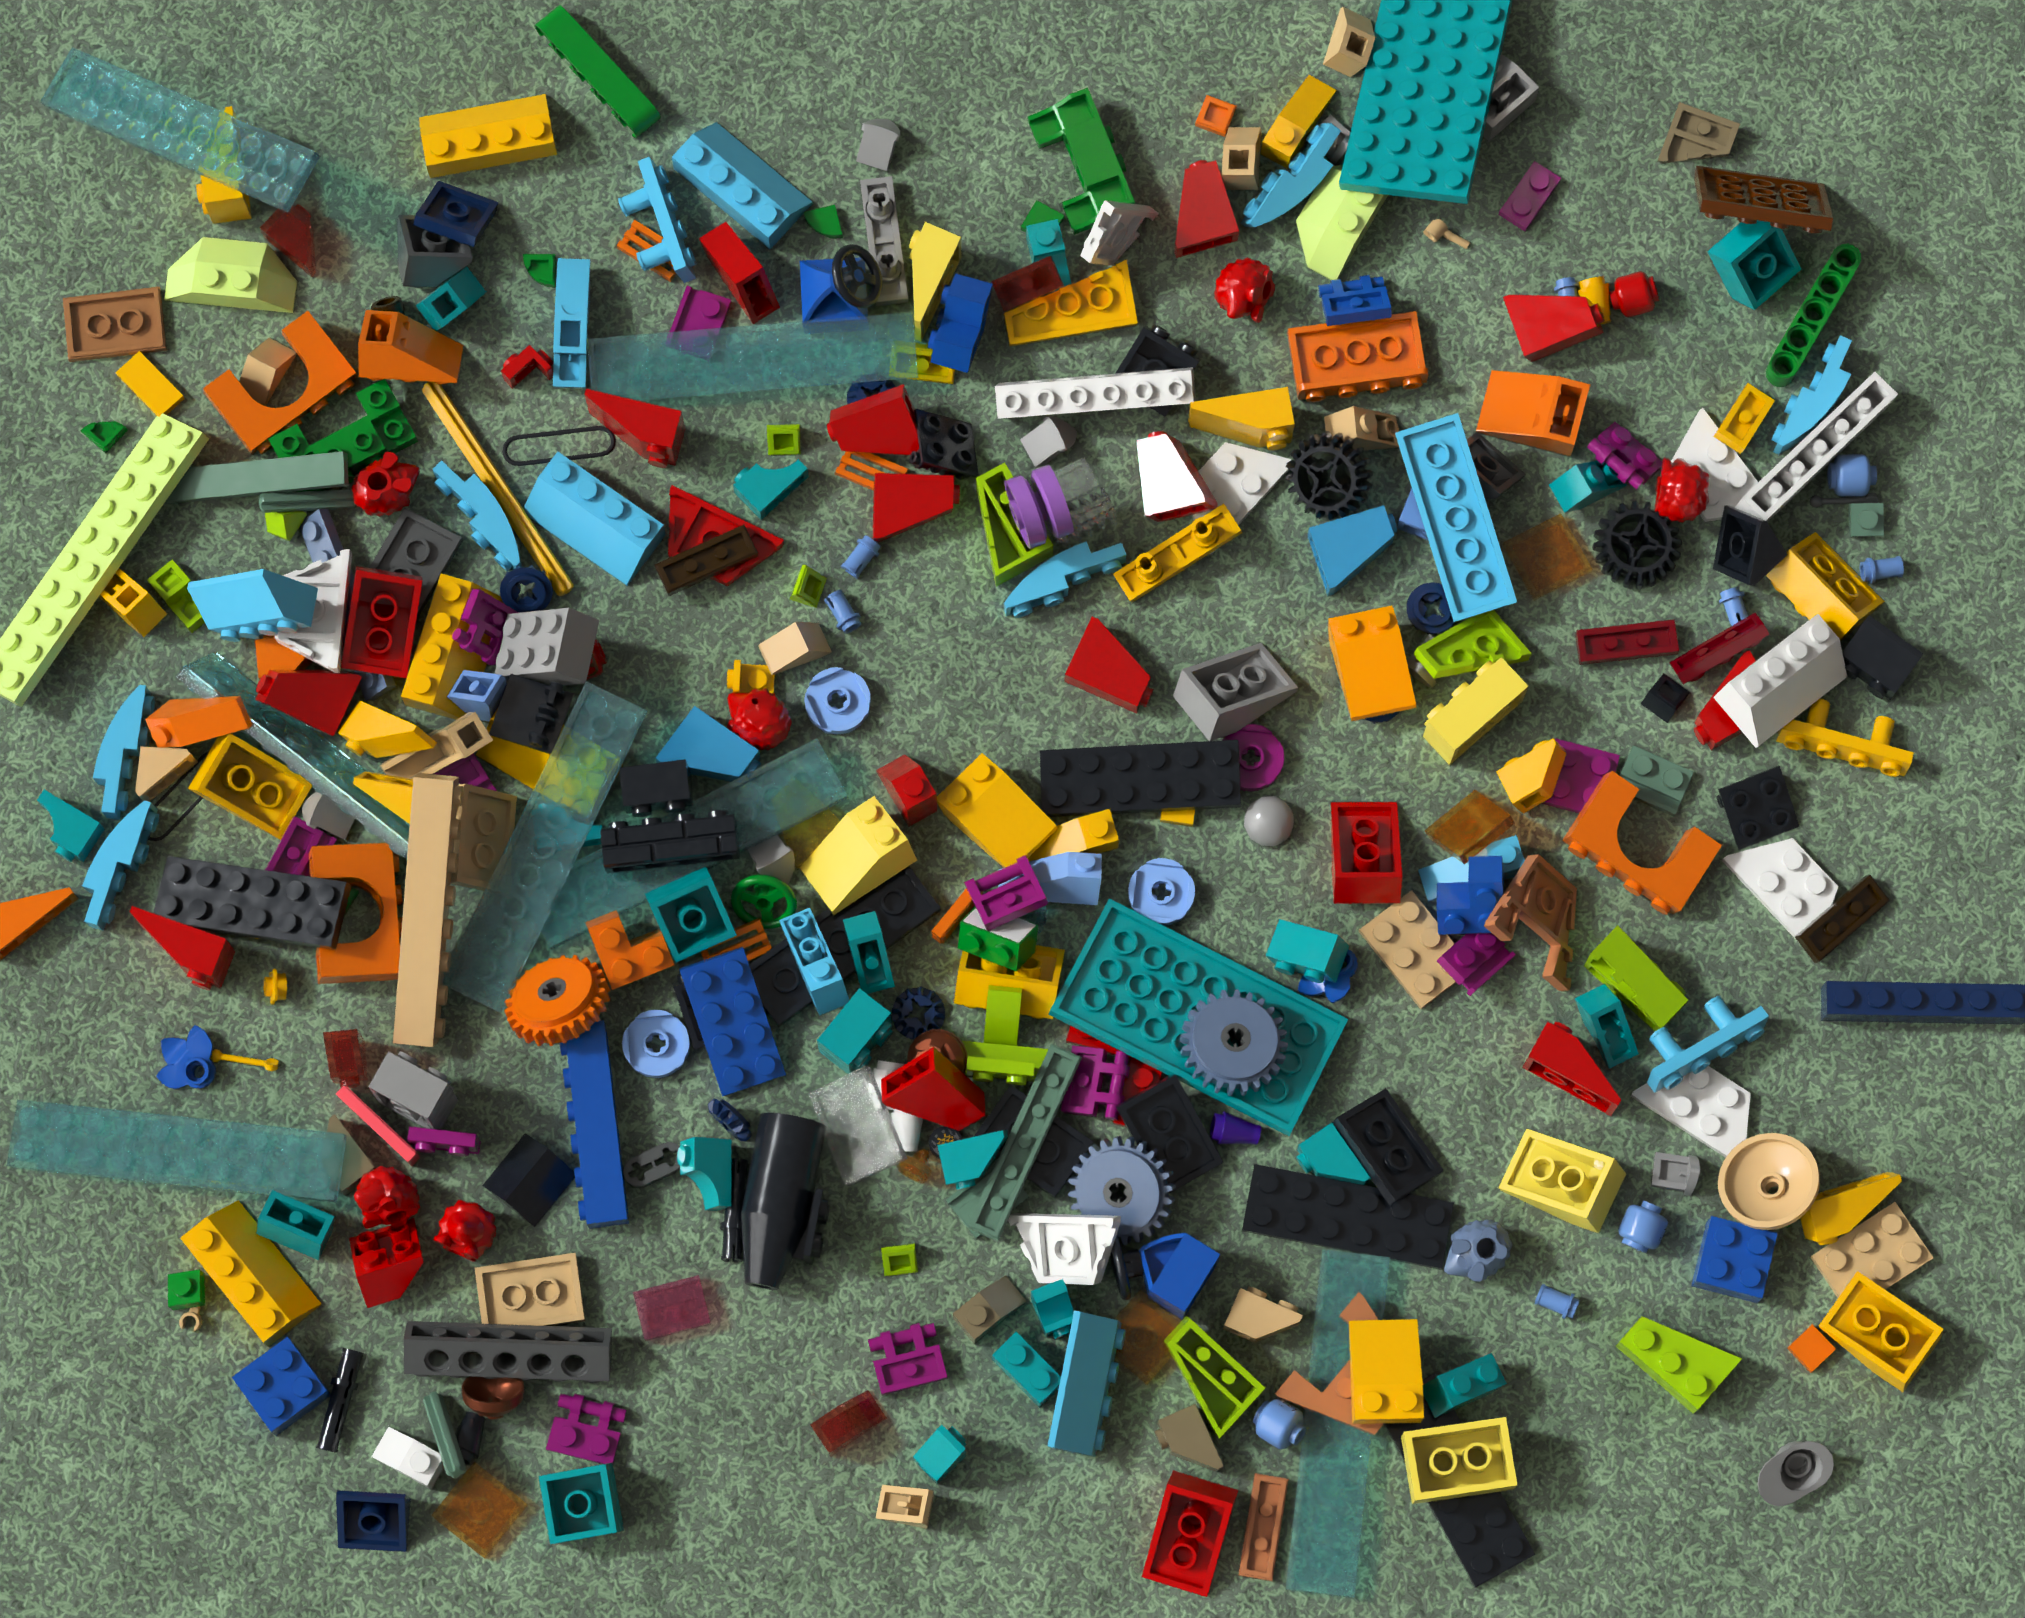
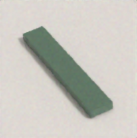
(261, 477)
(1024, 1142)

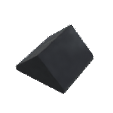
(1746, 547)
(530, 1179)

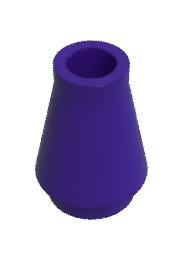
(1233, 1130)

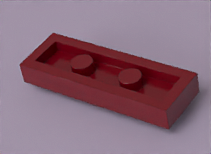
(1627, 642)
(1719, 648)

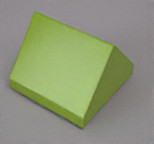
(783, 439)
(284, 523)
(808, 587)
(899, 1259)

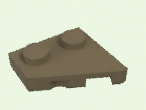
(1697, 136)

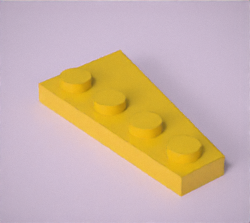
(1080, 308)

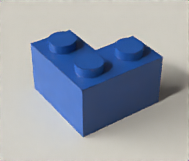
(960, 322)
(1467, 905)

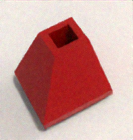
(386, 1261)

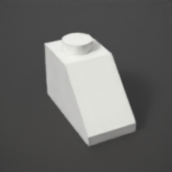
(409, 1457)

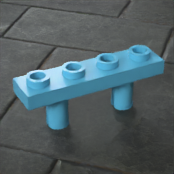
(673, 231)
(1698, 1057)

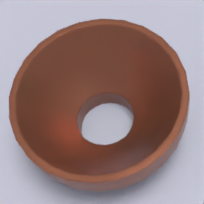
(945, 1042)
(492, 1396)

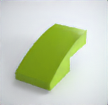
(172, 586)
(1002, 1015)

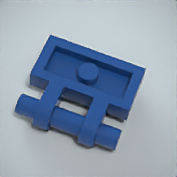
(1355, 300)

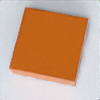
(1215, 115)
(1811, 1348)

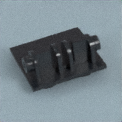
(944, 446)
(531, 713)
(1758, 807)

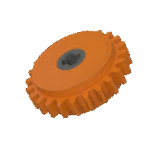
(557, 1000)

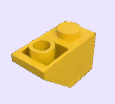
(1533, 776)

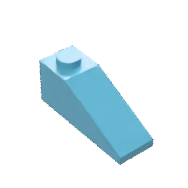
(1453, 871)

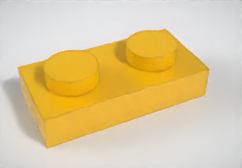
(1744, 418)

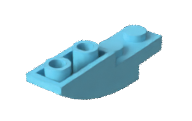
(1286, 189)
(571, 323)
(1815, 403)
(490, 522)
(1049, 580)
(122, 739)
(121, 850)

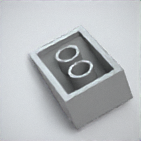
(1232, 690)

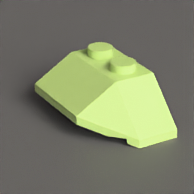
(1335, 224)
(232, 276)

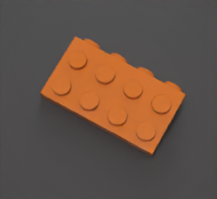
(1357, 357)

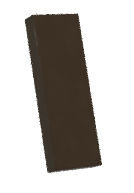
(706, 560)
(1842, 918)

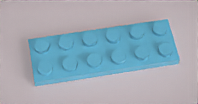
(1456, 517)

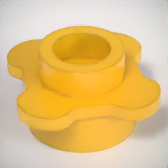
(275, 986)

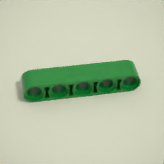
(599, 71)
(1816, 301)

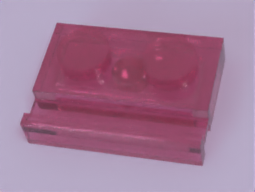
(671, 1308)

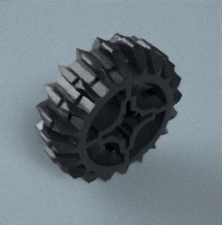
(1306, 464)
(1625, 540)

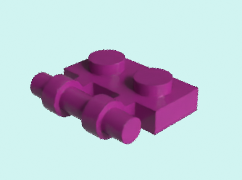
(1625, 455)
(485, 616)
(1085, 1089)
(910, 1368)
(584, 1440)

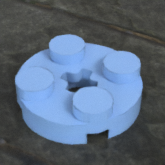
(844, 683)
(1177, 881)
(641, 1032)

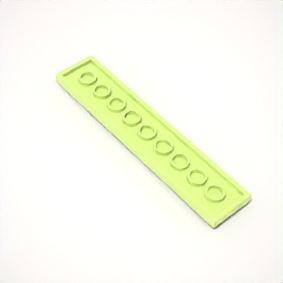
(95, 554)

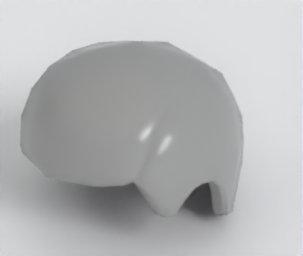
(1269, 821)

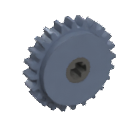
(1227, 1064)
(1140, 1174)

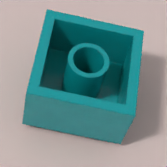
(1754, 262)
(690, 914)
(856, 1032)
(581, 1503)

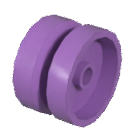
(1034, 508)

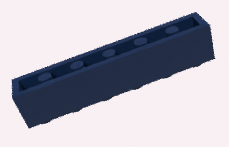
(1923, 1002)

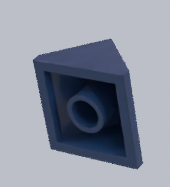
(372, 1520)

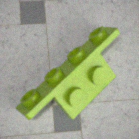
(1001, 1061)

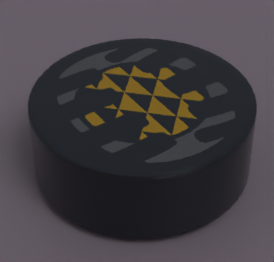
(940, 1136)

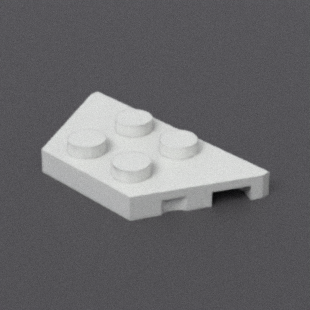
(1114, 231)
(1727, 472)
(1241, 478)
(325, 637)
(1785, 882)
(1704, 1107)
(1067, 1245)

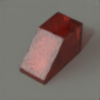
(292, 236)
(1027, 283)
(346, 1057)
(847, 1422)

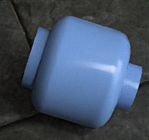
(1851, 475)
(1642, 1226)
(1279, 1423)

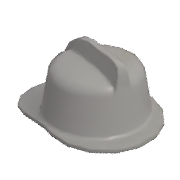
(1794, 1472)

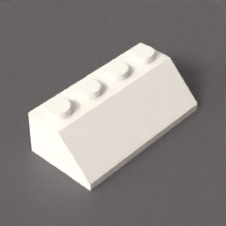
(1784, 681)

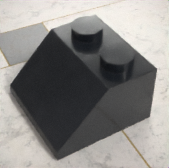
(1879, 658)
(656, 787)

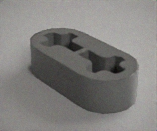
(650, 1157)

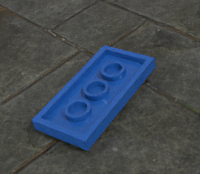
(732, 1021)

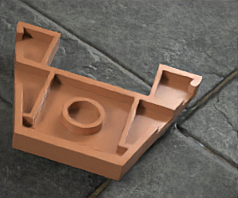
(1545, 905)
(1336, 1398)

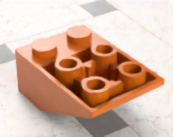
(406, 350)
(1533, 410)

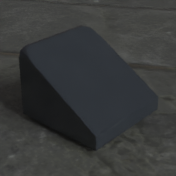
(1665, 698)

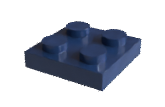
(455, 213)

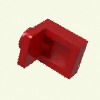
(520, 365)

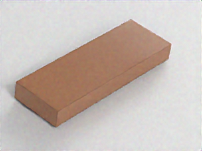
(1263, 1527)

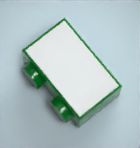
(1004, 945)

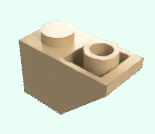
(1350, 43)
(1241, 158)
(1367, 427)
(1258, 1318)

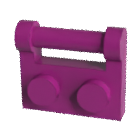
(1010, 899)

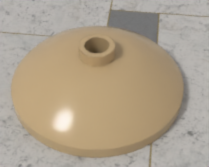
(1766, 1163)

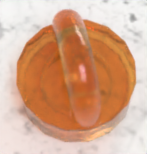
(915, 1167)

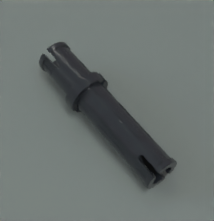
(732, 1218)
(339, 1400)

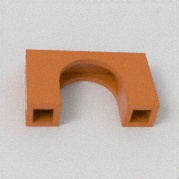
(257, 423)
(1596, 838)
(373, 870)

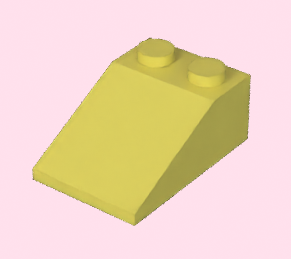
(934, 261)
(857, 856)
(1563, 1179)

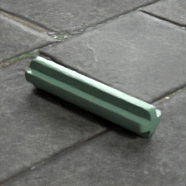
(306, 501)
(444, 1435)

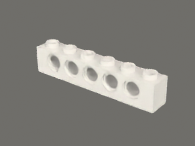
(1095, 393)
(1818, 448)

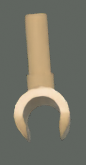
(1438, 228)
(194, 1312)

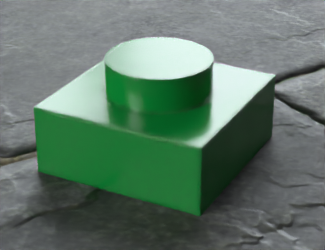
(186, 1290)

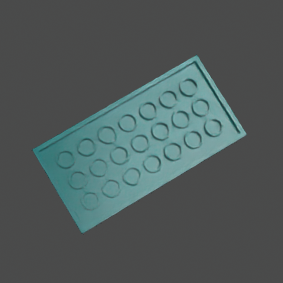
(1425, 98)
(1143, 980)

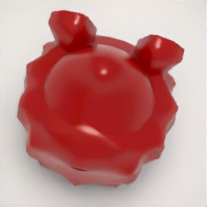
(1244, 289)
(384, 485)
(1681, 490)
(759, 718)
(386, 1197)
(466, 1230)

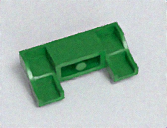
(1091, 153)
(364, 440)

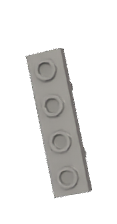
(884, 238)

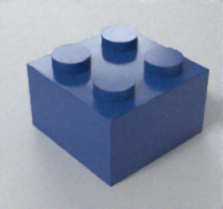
(1734, 1259)
(281, 1386)

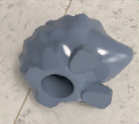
(1478, 1250)

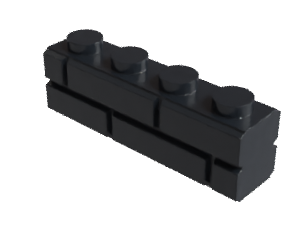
(670, 843)

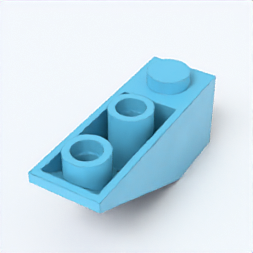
(814, 961)

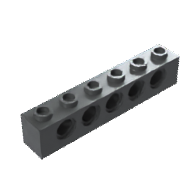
(522, 1341)

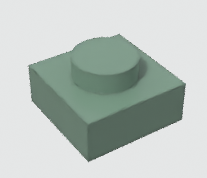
(1866, 519)

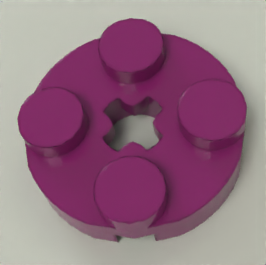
(1266, 747)

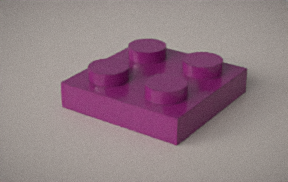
(1580, 775)

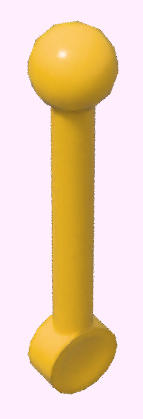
(269, 1064)

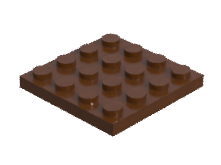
(1763, 199)

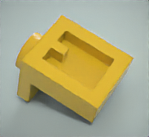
(749, 677)

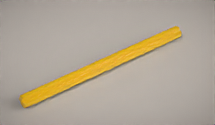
(498, 487)

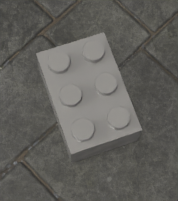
(547, 646)
(413, 1092)

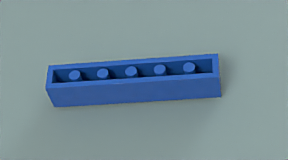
(596, 1128)

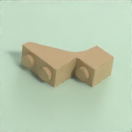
(453, 743)

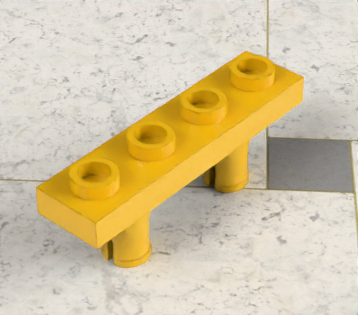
(1177, 553)
(1856, 750)

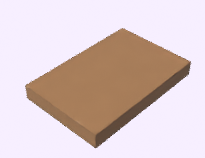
(114, 324)

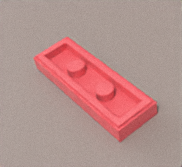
(378, 1125)

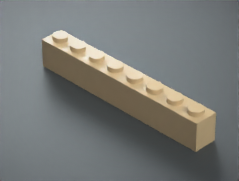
(426, 909)

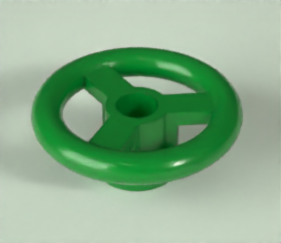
(765, 893)

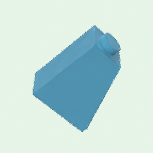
(1350, 544)
(710, 749)

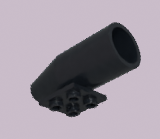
(779, 1202)

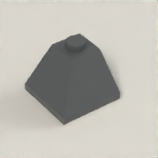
(427, 257)
(1492, 467)

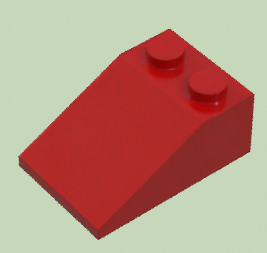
(645, 427)
(381, 622)
(1365, 852)
(195, 951)
(1567, 1065)
(1189, 1533)

